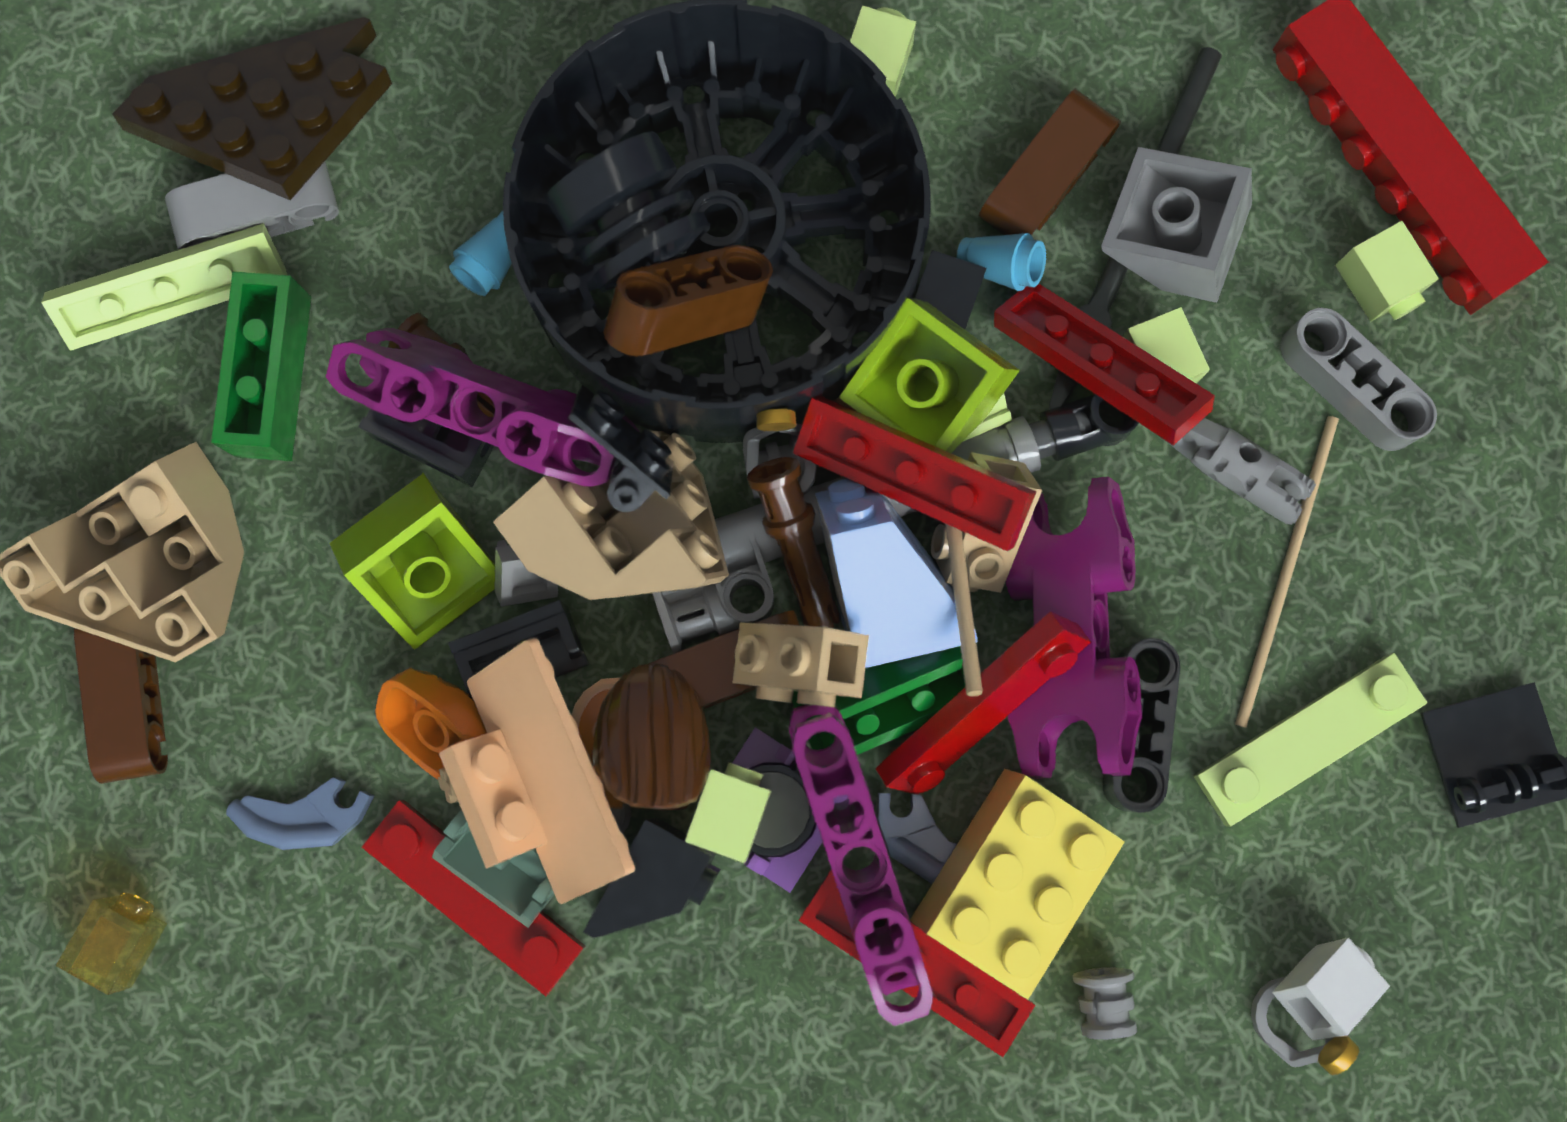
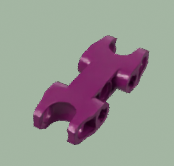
(443, 386)
(1073, 579)
(871, 893)

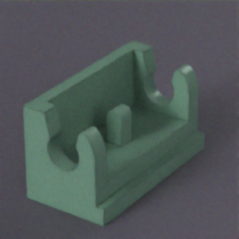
(514, 885)

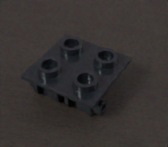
(641, 459)
(1496, 754)

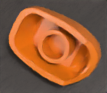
(426, 716)

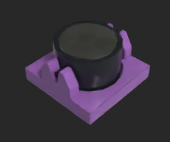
(788, 827)

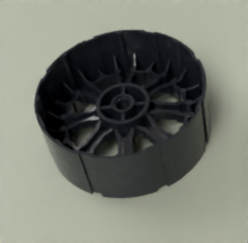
(755, 67)

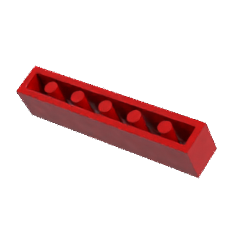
(1407, 154)

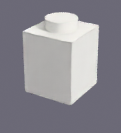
(1331, 989)

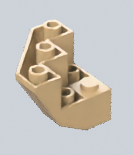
(602, 553)
(139, 563)

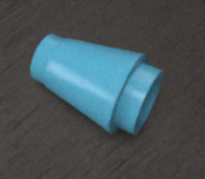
(483, 258)
(1009, 259)

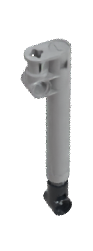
(747, 547)

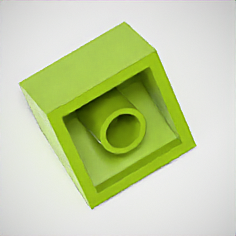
(929, 378)
(415, 561)

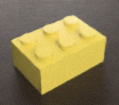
(1017, 882)

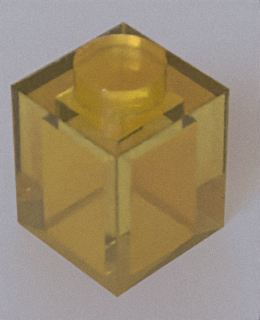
(112, 942)

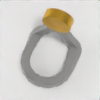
(769, 423)
(1334, 1056)

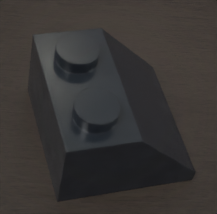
(663, 883)

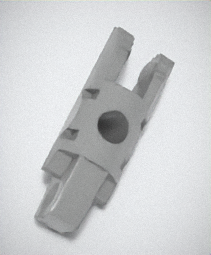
(1247, 469)

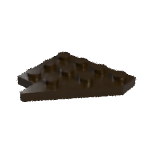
(264, 109)

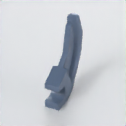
(306, 823)
(914, 838)

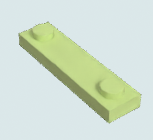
(159, 287)
(1310, 739)

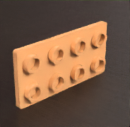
(533, 780)

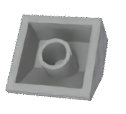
(1180, 221)

